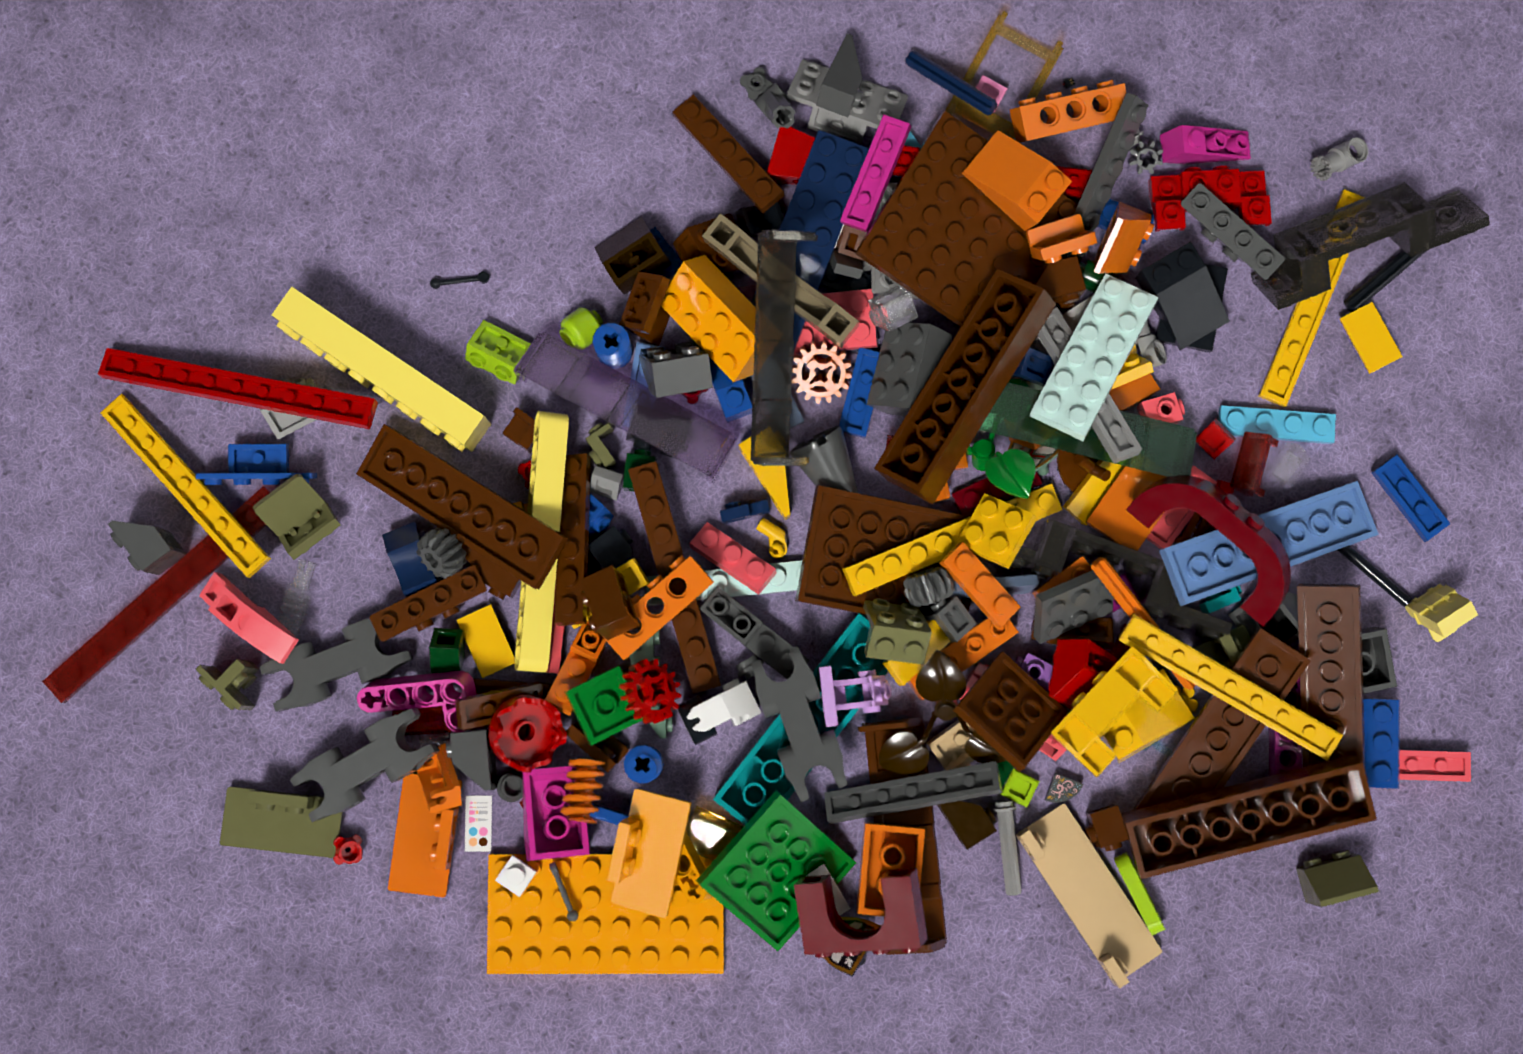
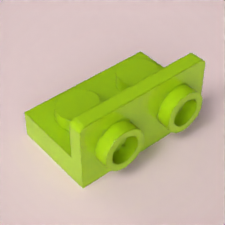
(496, 351)

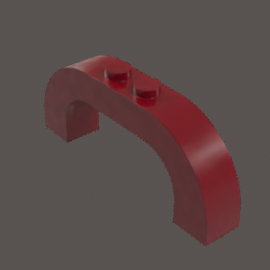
(1235, 523)

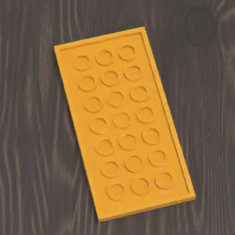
(537, 938)

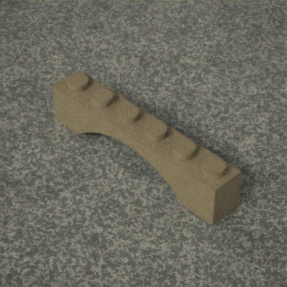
(808, 304)

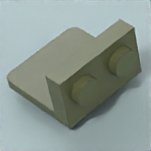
(297, 515)
(896, 632)

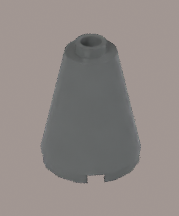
(828, 460)

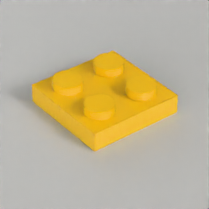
(997, 530)

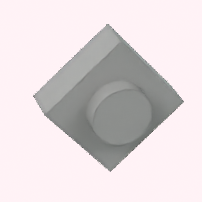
(606, 482)

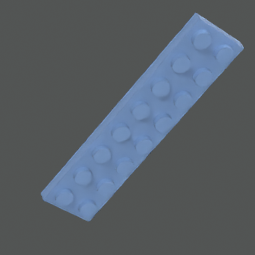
(1304, 529)

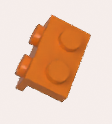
(1058, 238)

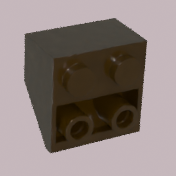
(631, 251)

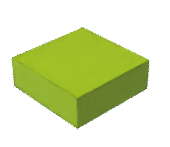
(1019, 788)

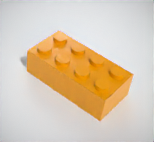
(714, 315)

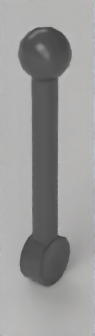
(572, 915)

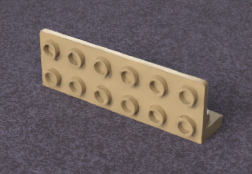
(1089, 894)

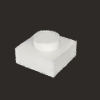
(516, 875)

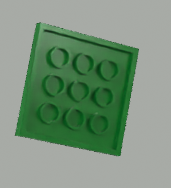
(763, 863)

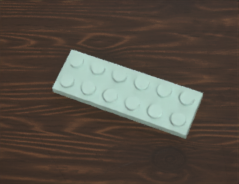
(1093, 357)

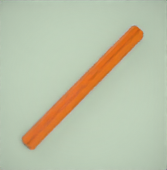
(1126, 599)

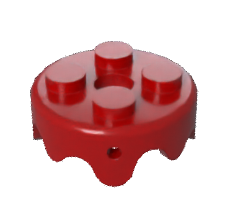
(544, 737)

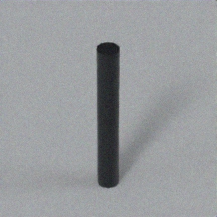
(1374, 574)

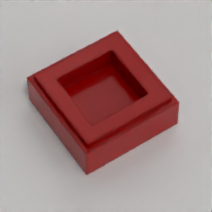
(1215, 439)

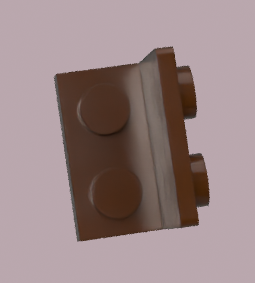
(692, 245)
(643, 309)

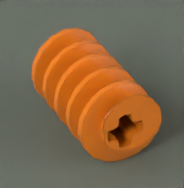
(582, 790)

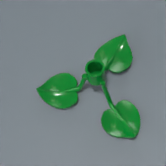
(1009, 472)

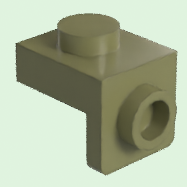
(599, 452)

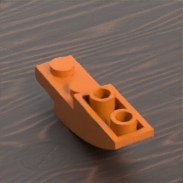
(577, 667)

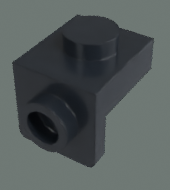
(754, 221)

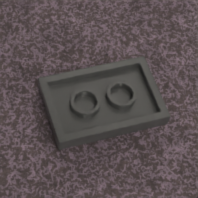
(1070, 606)

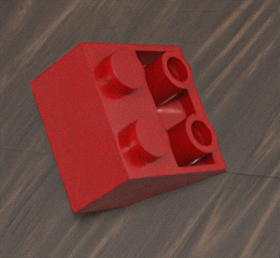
(1075, 668)

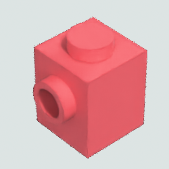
(1163, 408)

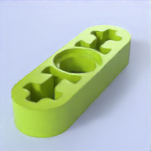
(1139, 893)

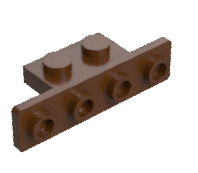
(422, 607)

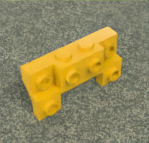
(1105, 703)

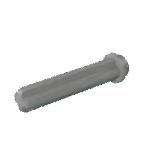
(1008, 846)

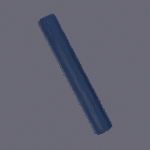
(951, 83)

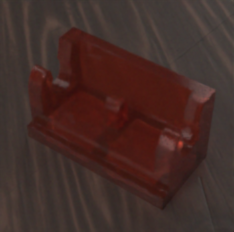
(1251, 463)

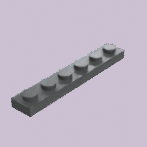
(1110, 163)
(913, 792)

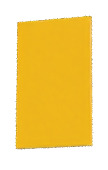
(1370, 337)
(486, 641)

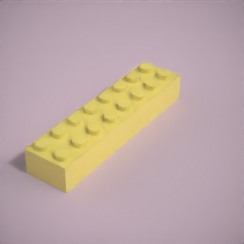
(377, 367)

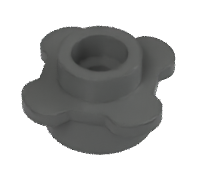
(748, 82)

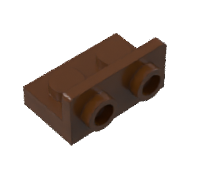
(607, 751)

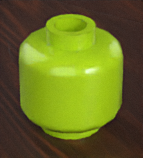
(579, 328)

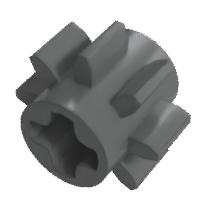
(1147, 164)

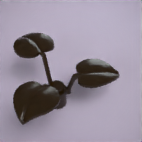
(944, 684)

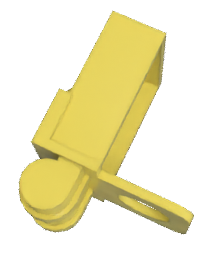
(1441, 611)

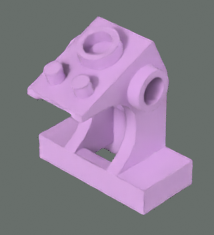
(875, 693)

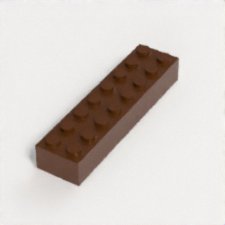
(965, 385)
(1249, 816)

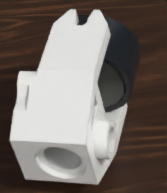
(702, 717)

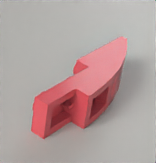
(247, 619)

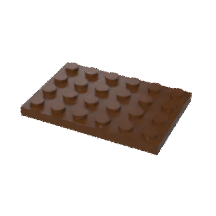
(855, 527)

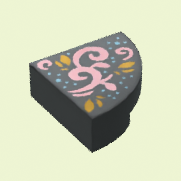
(1062, 789)

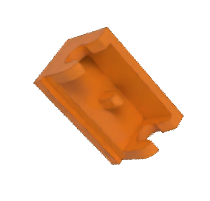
(440, 782)

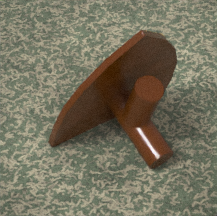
(1075, 467)

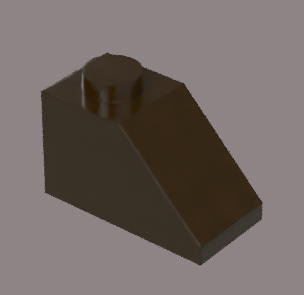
(969, 821)

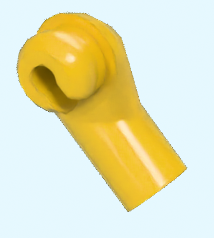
(776, 537)

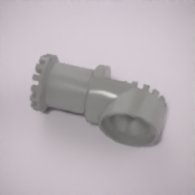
(1339, 158)
(1151, 348)

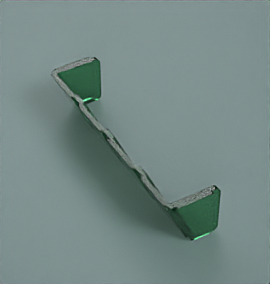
(1165, 446)

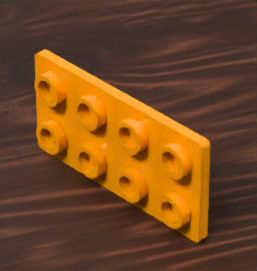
(648, 852)

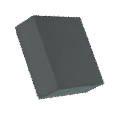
(846, 265)

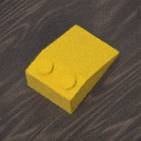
(1144, 726)

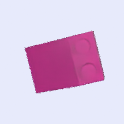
(545, 827)

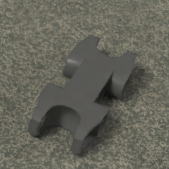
(313, 671)
(806, 745)
(384, 753)

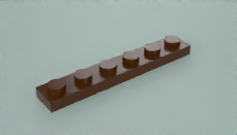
(573, 559)

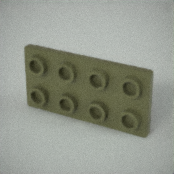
(277, 823)

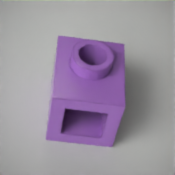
(1036, 668)

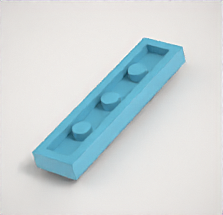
(1279, 423)

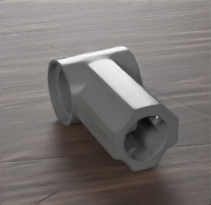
(776, 106)

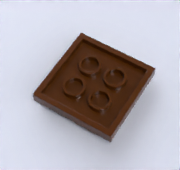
(1010, 711)

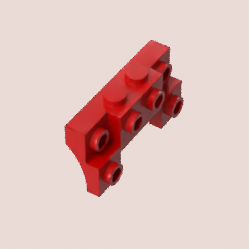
(1229, 185)

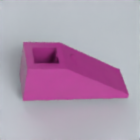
(1204, 145)

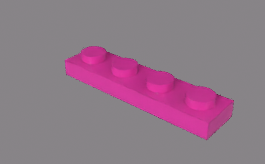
(875, 173)

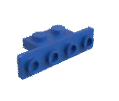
(255, 462)

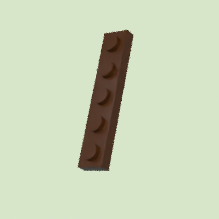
(728, 154)

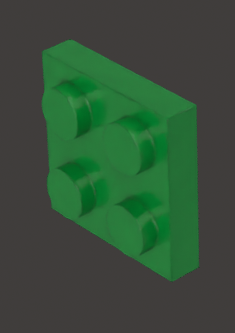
(600, 707)

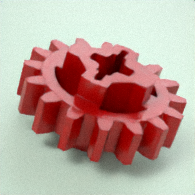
(650, 691)

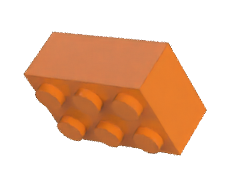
(885, 849)

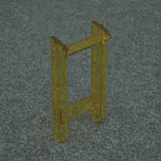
(994, 122)

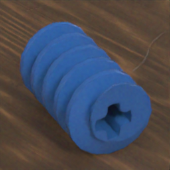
(608, 335)
(631, 764)

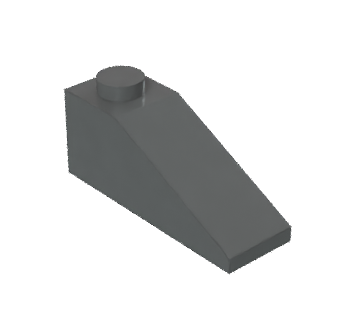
(842, 82)

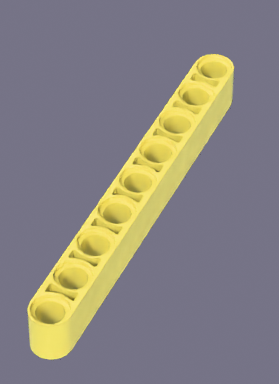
(545, 504)

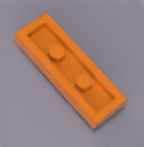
(979, 584)

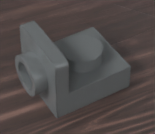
(951, 617)

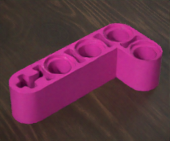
(417, 695)

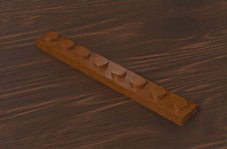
(666, 550)

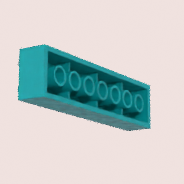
(761, 769)

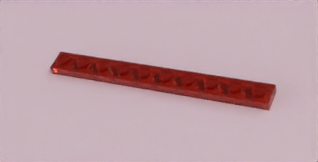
(147, 608)

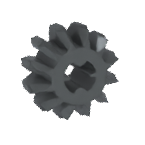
(441, 552)
(928, 586)

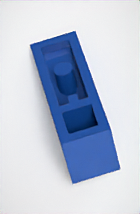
(731, 396)

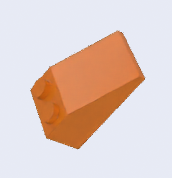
(1016, 179)
(1123, 239)

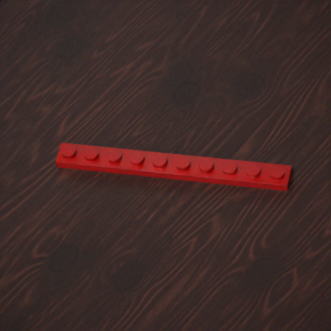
(238, 388)

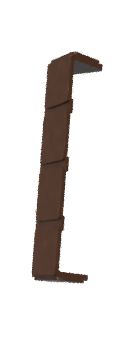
(932, 901)

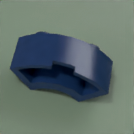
(401, 550)

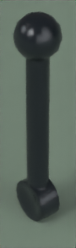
(483, 278)

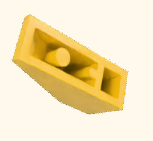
(772, 479)

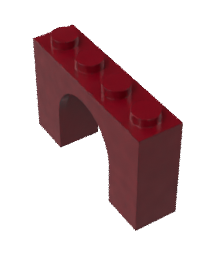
(827, 933)

